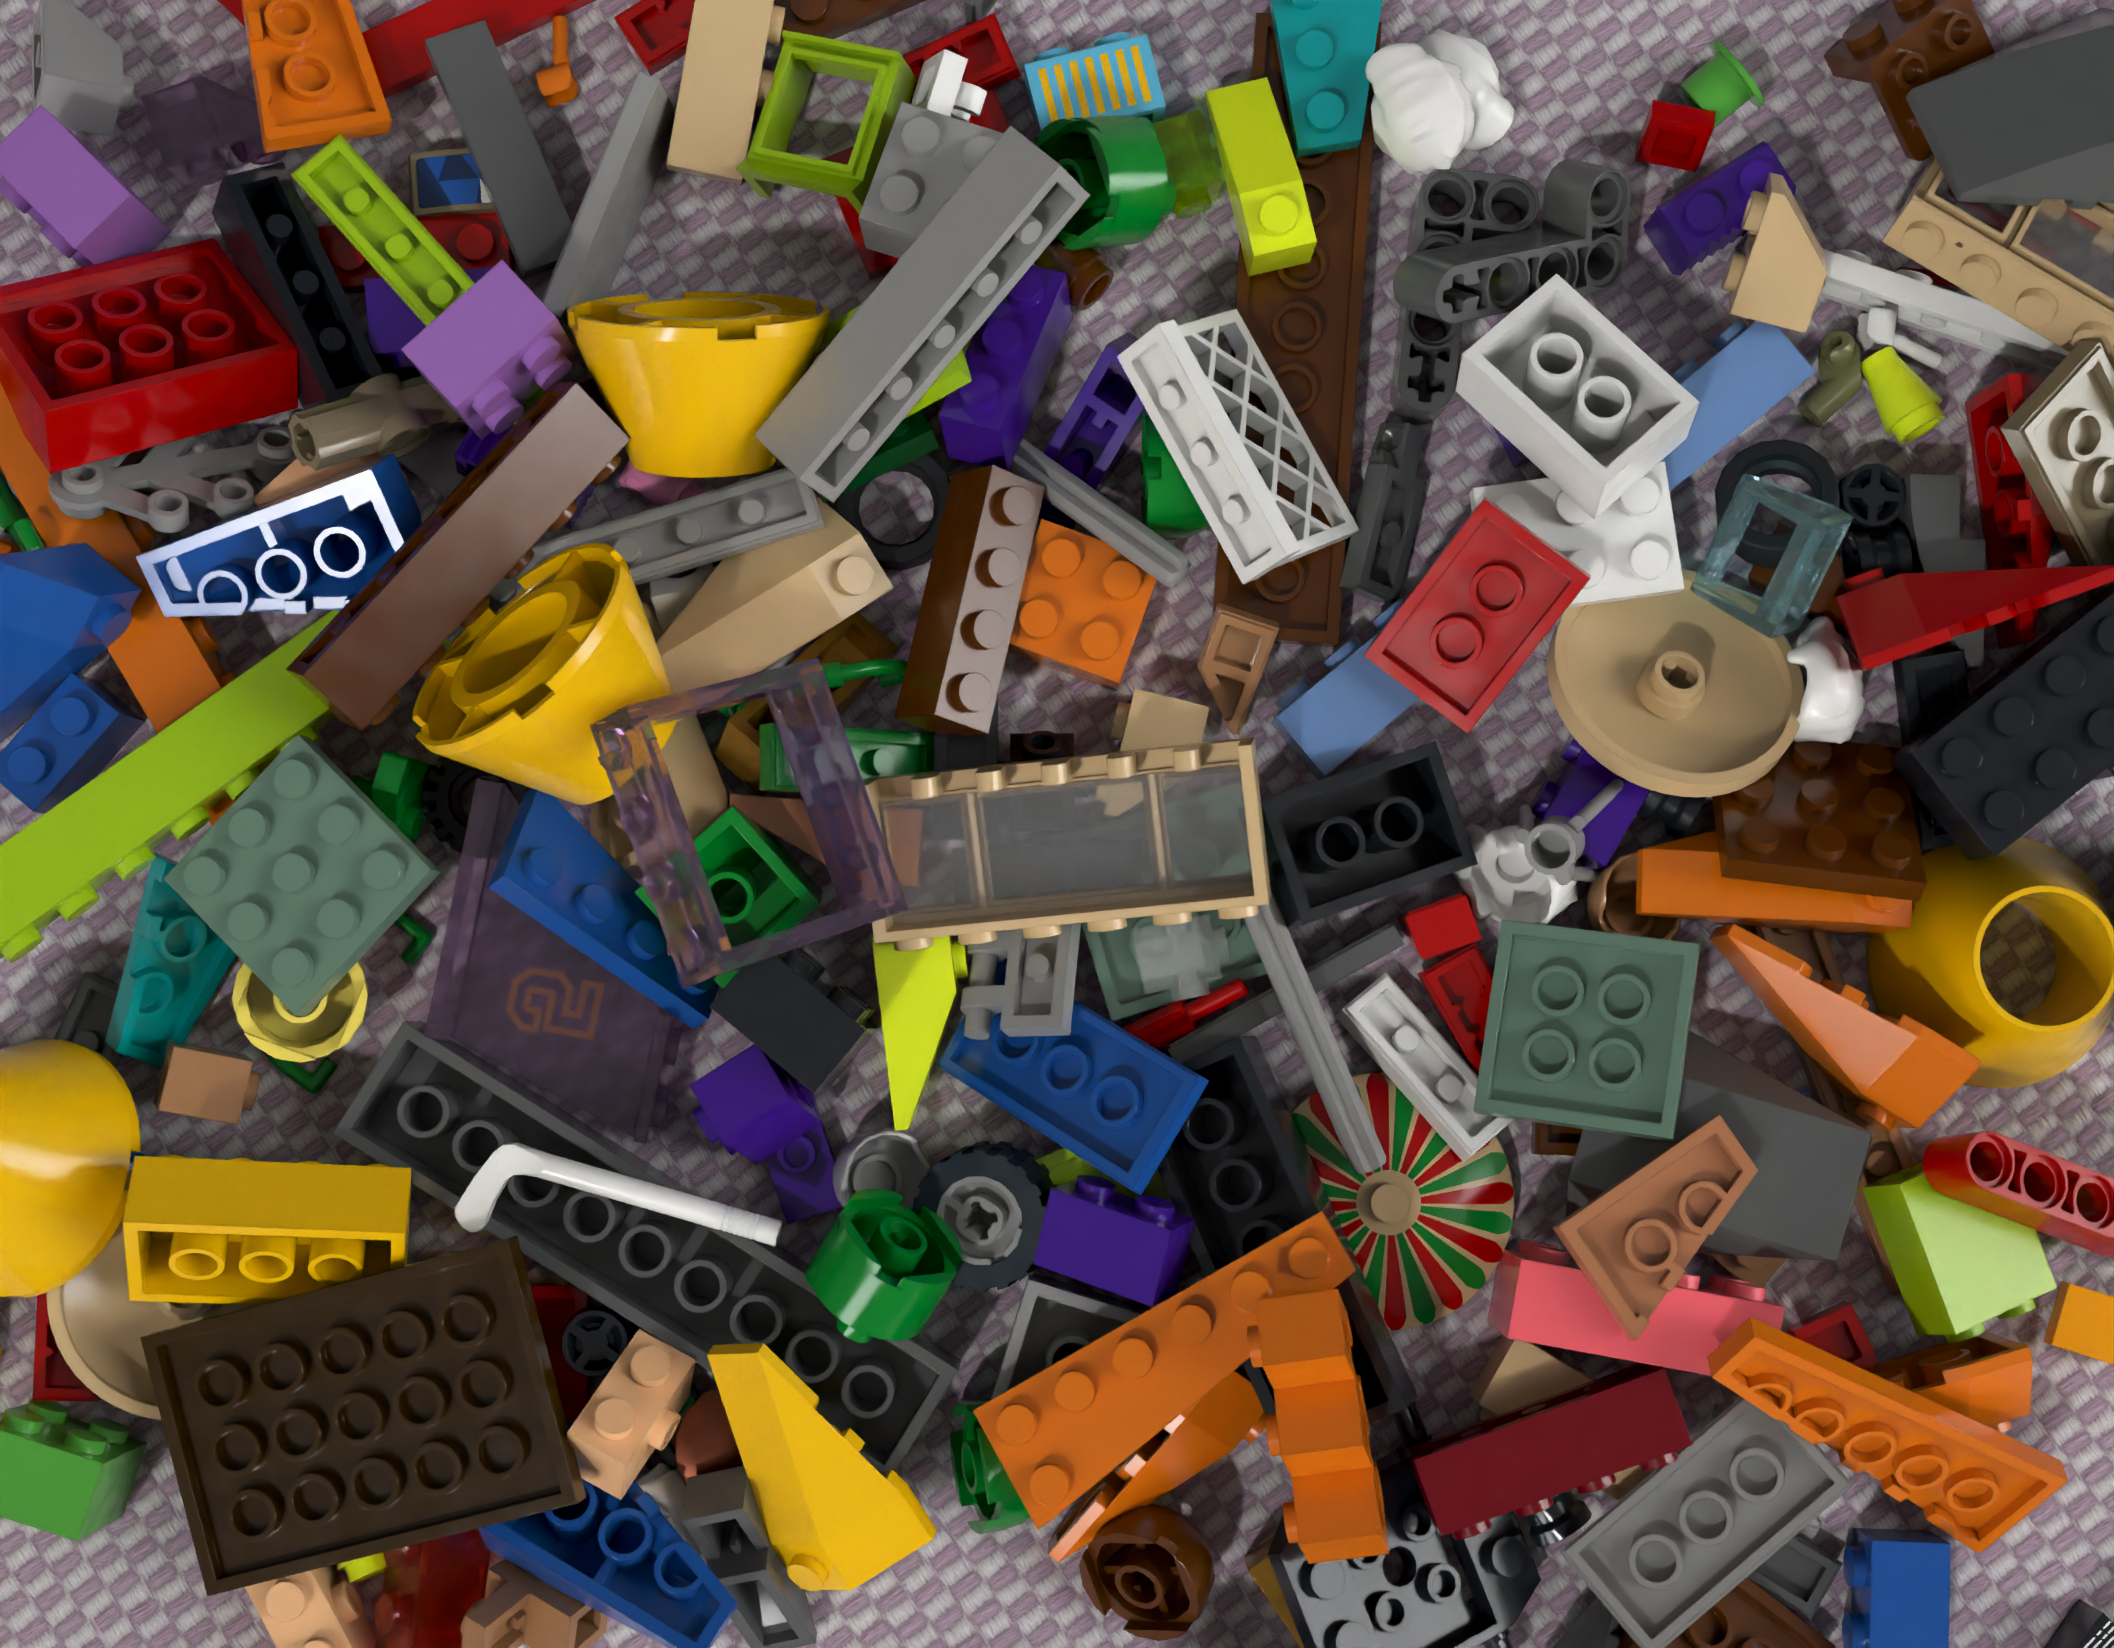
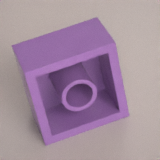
(74, 194)
(492, 351)

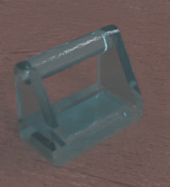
(1800, 570)

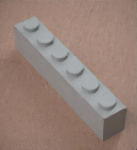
(922, 314)

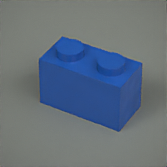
(66, 743)
(1897, 1589)

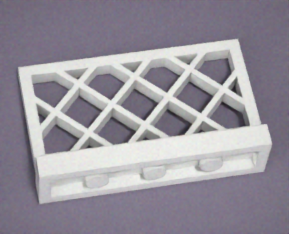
(1217, 456)

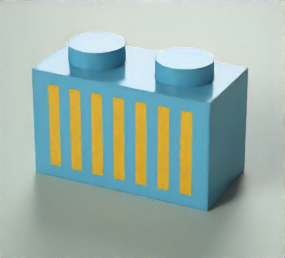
(1095, 81)

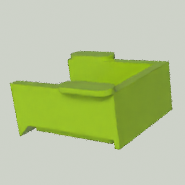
(799, 59)

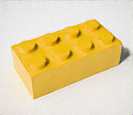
(259, 1227)

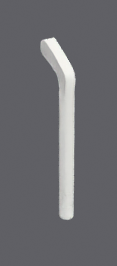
(519, 1159)

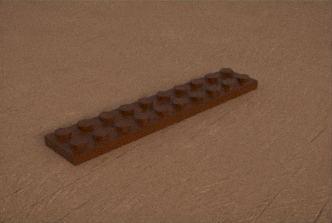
(1310, 338)

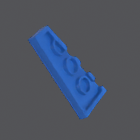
(590, 901)

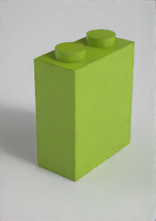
(1953, 1258)

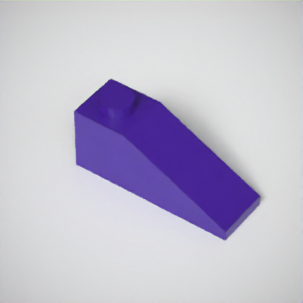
(1097, 426)

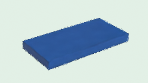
(1086, 1090)

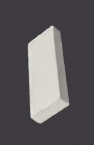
(1420, 1065)

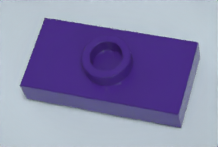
(805, 1173)

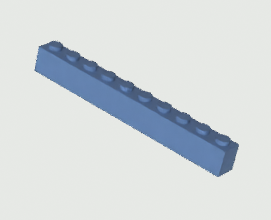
(1359, 699)

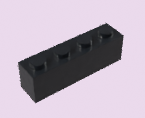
(295, 281)

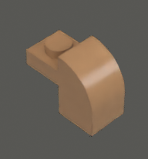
(528, 1612)

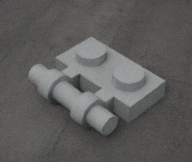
(1036, 987)

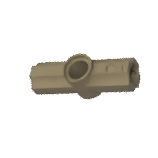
(375, 418)

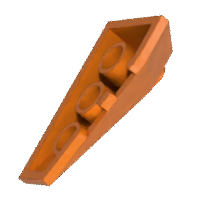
(1686, 883)
(1883, 1064)
(1977, 1377)
(1168, 1459)

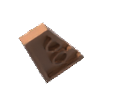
(1655, 1219)

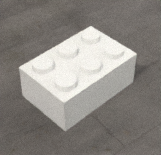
(1575, 395)

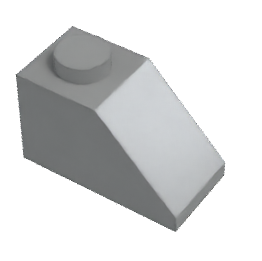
(77, 70)

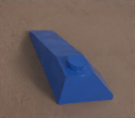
(291, 551)
(54, 620)
(621, 1563)

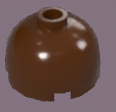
(1150, 1571)

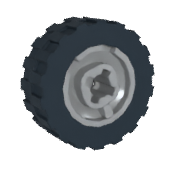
(994, 1207)

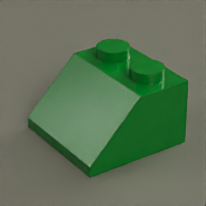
(751, 880)

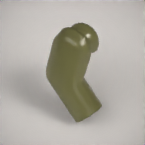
(1838, 377)

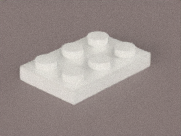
(1624, 549)

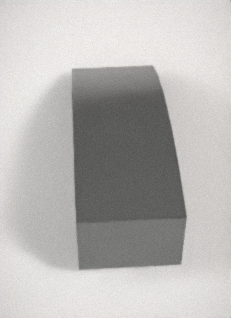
(1933, 530)
(731, 1534)

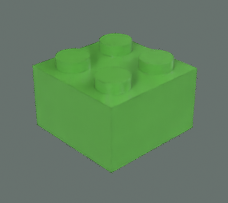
(64, 1470)

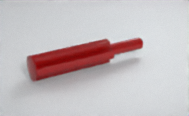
(1180, 1017)

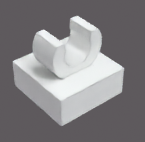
(942, 87)

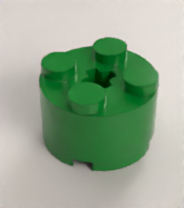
(1120, 172)
(883, 1267)

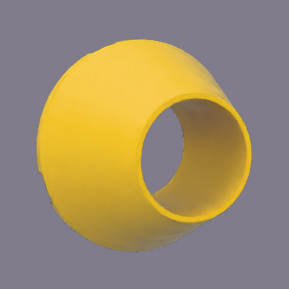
(697, 373)
(540, 671)
(1937, 972)
(61, 1161)

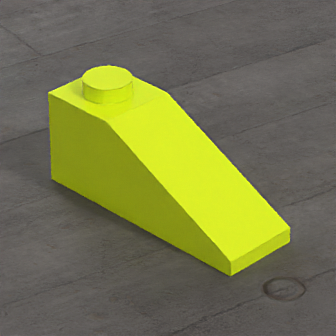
(1261, 177)
(915, 1007)

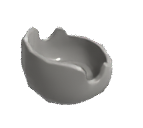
(880, 1161)

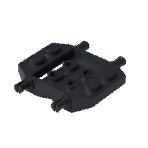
(1357, 1607)

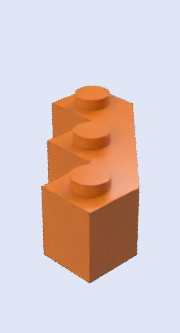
(1320, 1426)

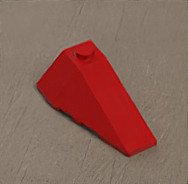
(2010, 513)
(1927, 609)

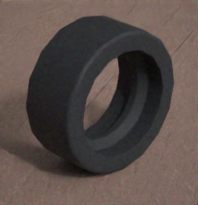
(1771, 459)
(913, 552)

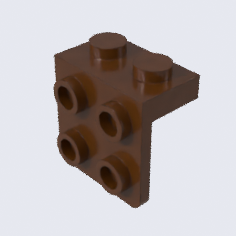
(1905, 48)

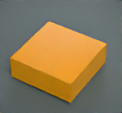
(2082, 1322)

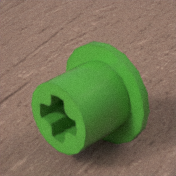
(1721, 85)

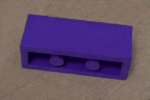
(1008, 370)

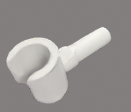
(1877, 331)

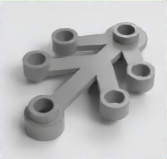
(103, 485)

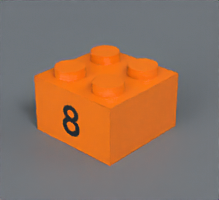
(1080, 606)

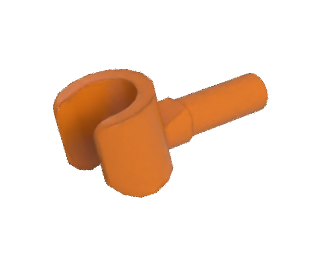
(558, 81)

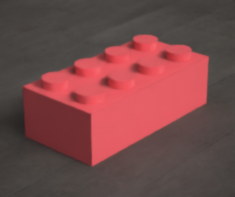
(1550, 1302)

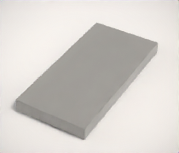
(613, 199)
(1704, 1523)

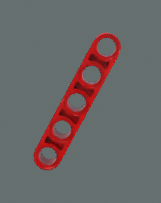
(2025, 1187)

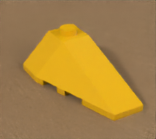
(816, 1494)

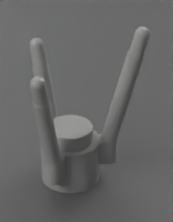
(1559, 840)

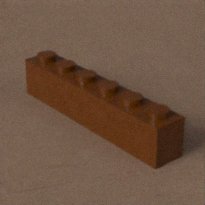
(460, 555)

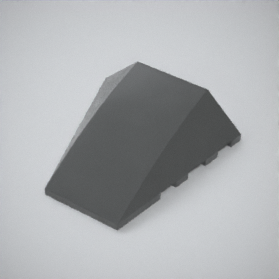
(2028, 119)
(1803, 1153)

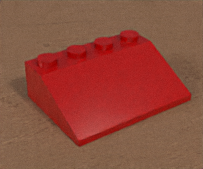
(140, 354)

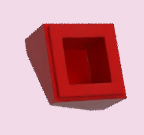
(1440, 926)

